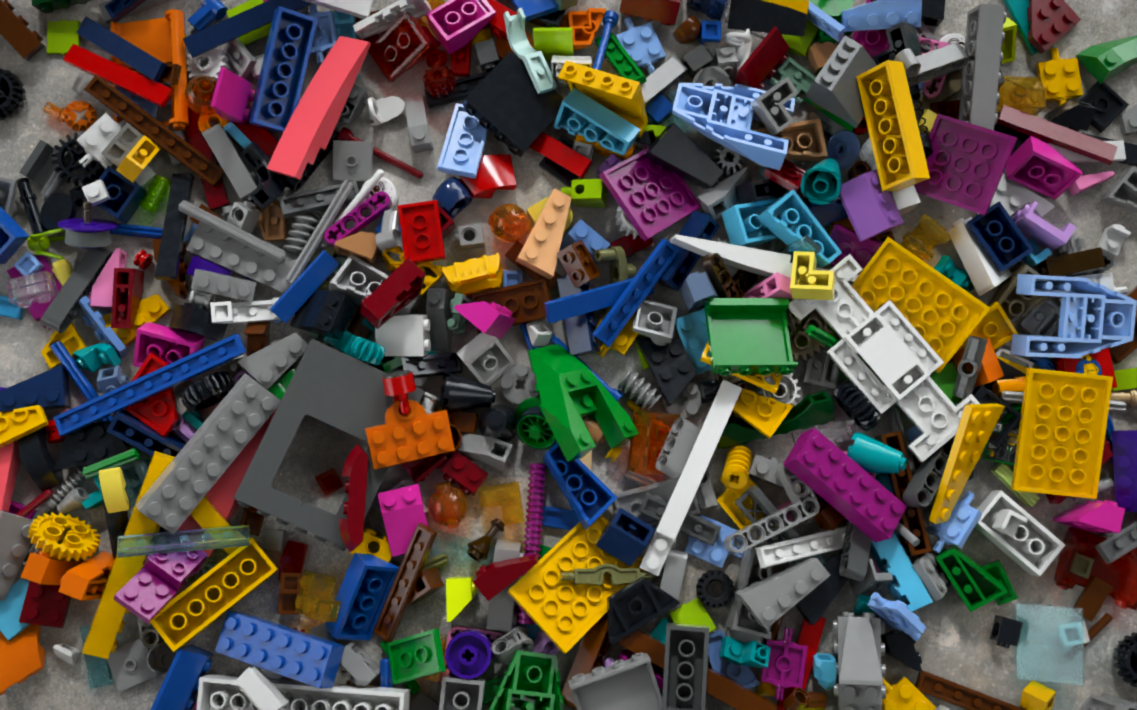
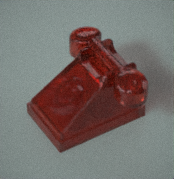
(406, 46)

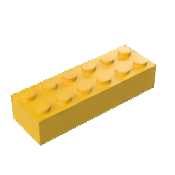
(892, 126)
(214, 594)

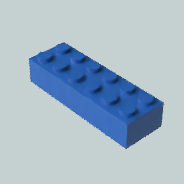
(282, 69)
(280, 649)

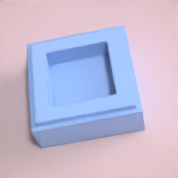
(28, 264)

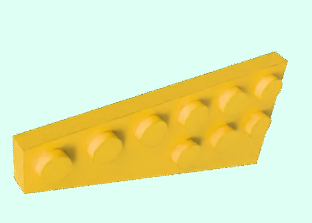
(970, 439)

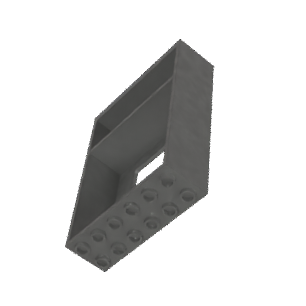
(335, 392)

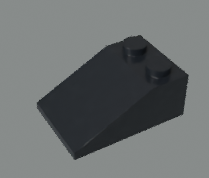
(325, 314)

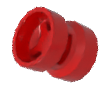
(53, 436)

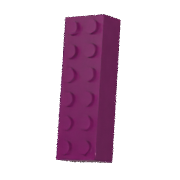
(845, 485)

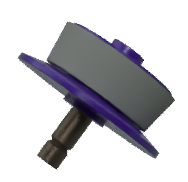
(87, 231)

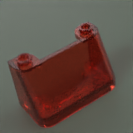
(1119, 574)

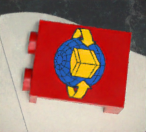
(1097, 364)

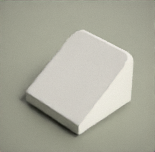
(538, 333)
(66, 653)

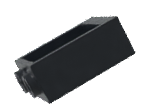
(1013, 422)

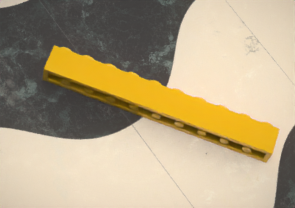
(109, 613)

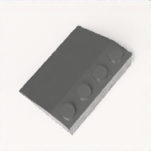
(837, 83)

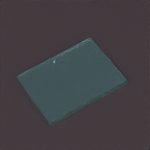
(1050, 644)

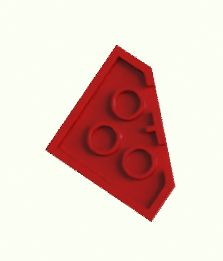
(159, 410)

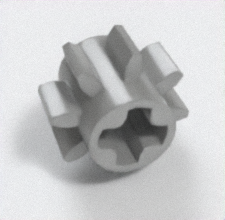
(1073, 245)

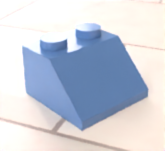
(591, 238)

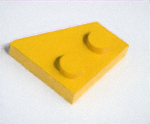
(71, 340)

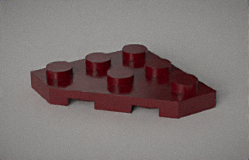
(1049, 22)

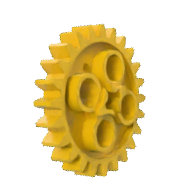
(49, 530)

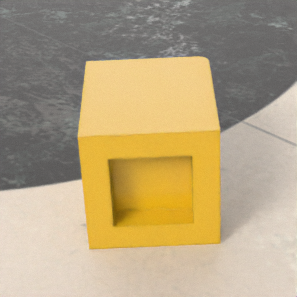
(1037, 697)

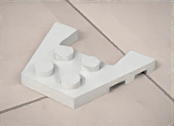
(1014, 196)

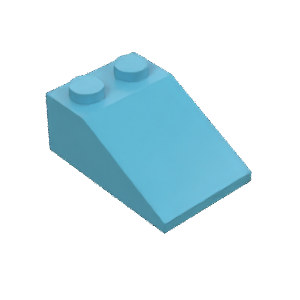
(744, 228)

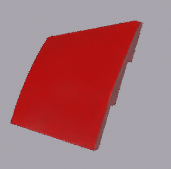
(493, 173)

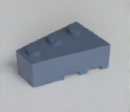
(697, 291)

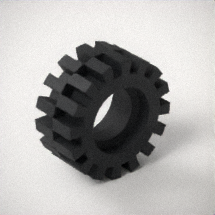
(726, 595)

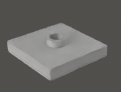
(352, 160)
(130, 665)

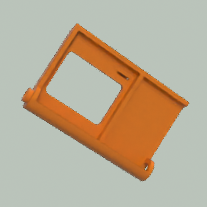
(165, 42)

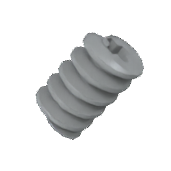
(300, 234)
(639, 390)

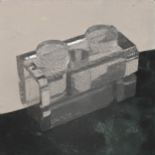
(31, 288)

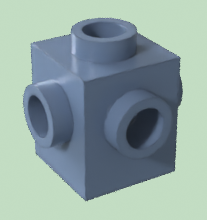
(111, 378)

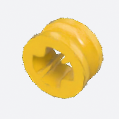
(613, 453)

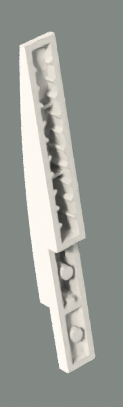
(745, 258)
(690, 477)

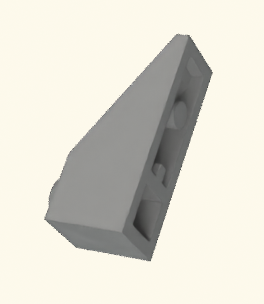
(418, 123)

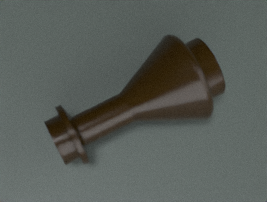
(480, 547)

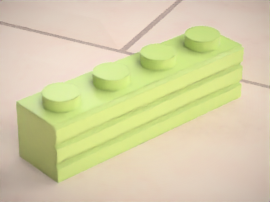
(1005, 475)

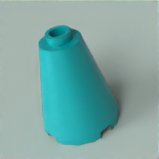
(822, 182)
(875, 456)

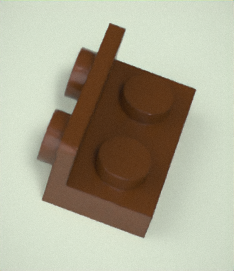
(578, 264)

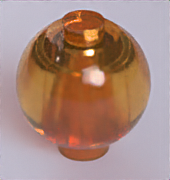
(199, 94)
(509, 223)
(448, 505)

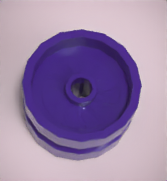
(466, 666)

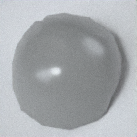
(160, 658)

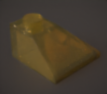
(1022, 94)

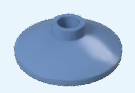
(848, 150)

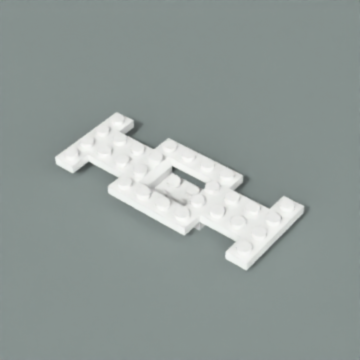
(893, 353)

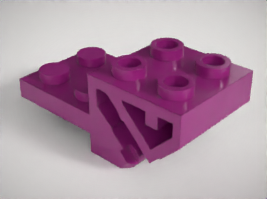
(159, 582)

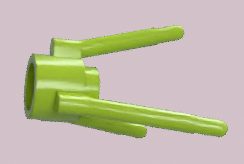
(40, 242)

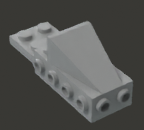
(859, 661)

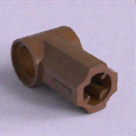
(803, 700)

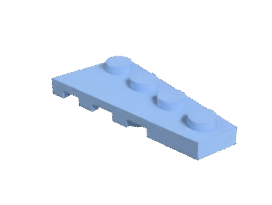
(882, 15)

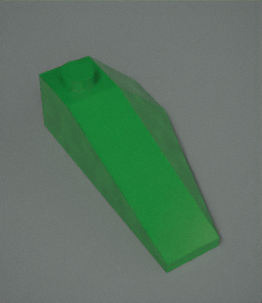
(1109, 58)

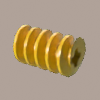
(737, 467)

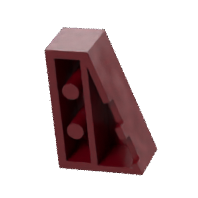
(393, 294)

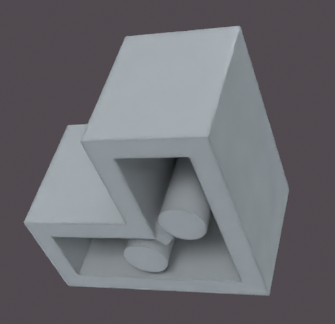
(770, 106)

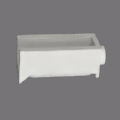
(260, 690)

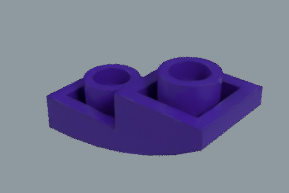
(201, 263)

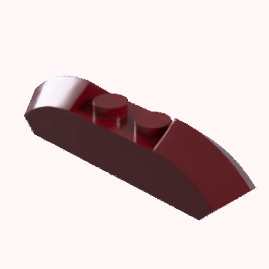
(353, 526)

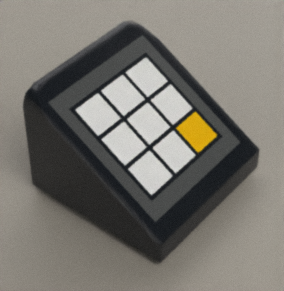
(643, 142)

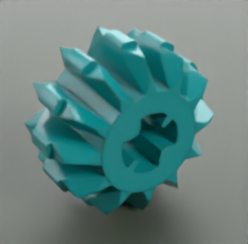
(367, 351)

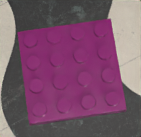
(965, 163)
(649, 194)

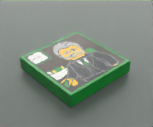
(1007, 452)

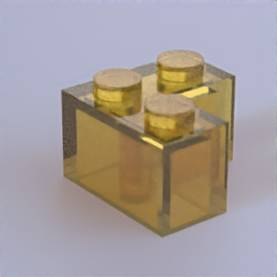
(506, 496)
(315, 597)

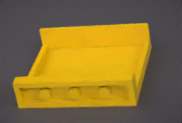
(612, 91)

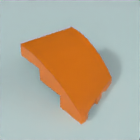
(583, 25)
(20, 657)

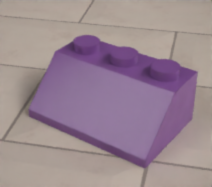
(868, 207)

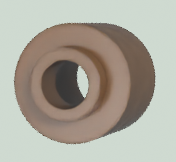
(594, 430)

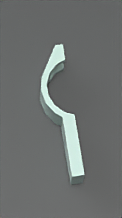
(533, 59)

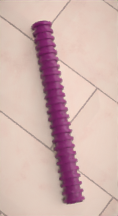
(534, 520)

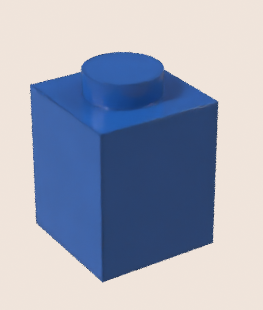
(658, 110)

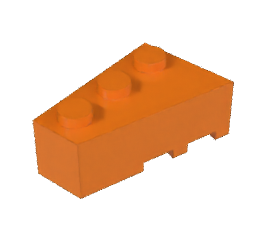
(47, 569)
(88, 578)

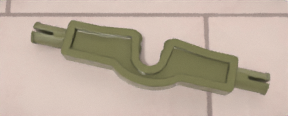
(595, 575)

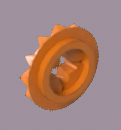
(79, 106)

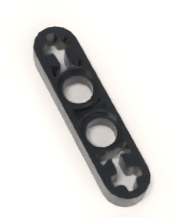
(295, 184)

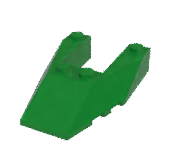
(573, 391)
(530, 684)

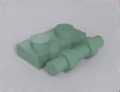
(797, 74)
(458, 322)

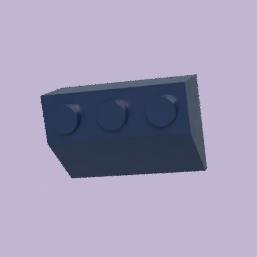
(1000, 237)

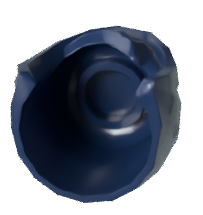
(452, 196)

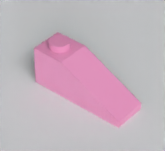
(773, 287)
(102, 289)

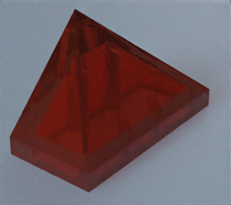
(293, 557)

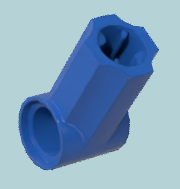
(210, 11)

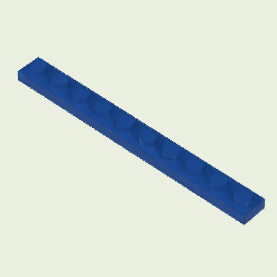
(149, 385)

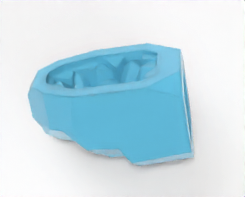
(825, 669)

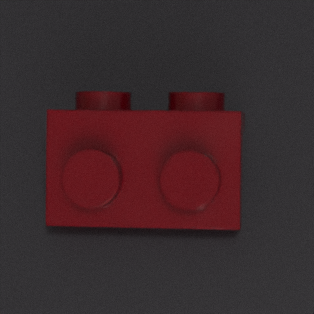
(421, 468)
(464, 474)

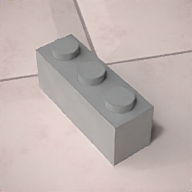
(224, 285)

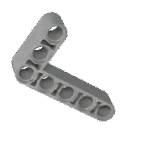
(778, 517)

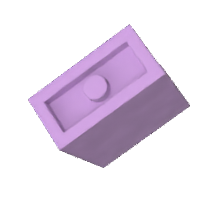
(1040, 230)

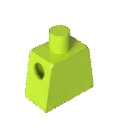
(587, 193)

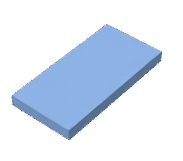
(463, 145)

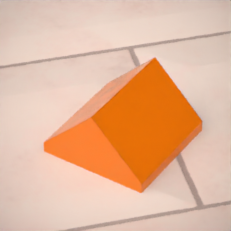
(990, 369)

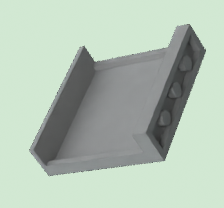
(618, 687)

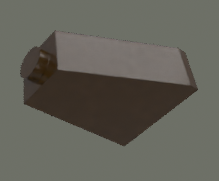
(1073, 264)

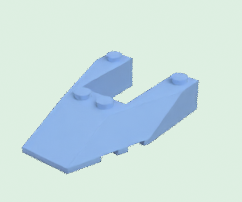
(726, 118)
(1088, 320)

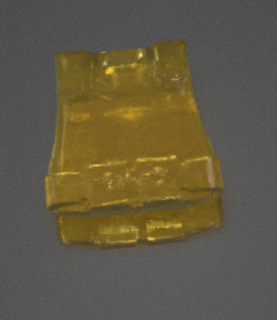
(929, 234)

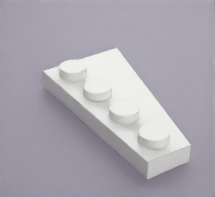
(387, 17)

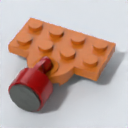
(407, 428)

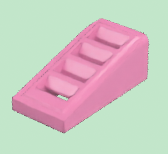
(1088, 181)

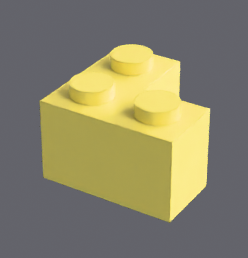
(809, 282)

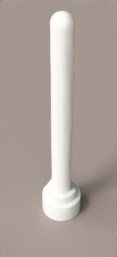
(359, 198)

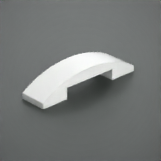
(243, 312)

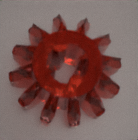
(439, 80)

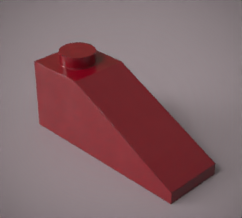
(127, 294)
(500, 574)

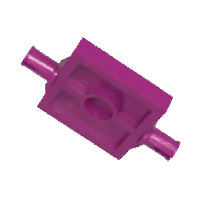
(785, 664)

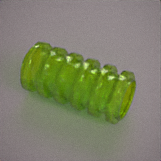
(155, 193)

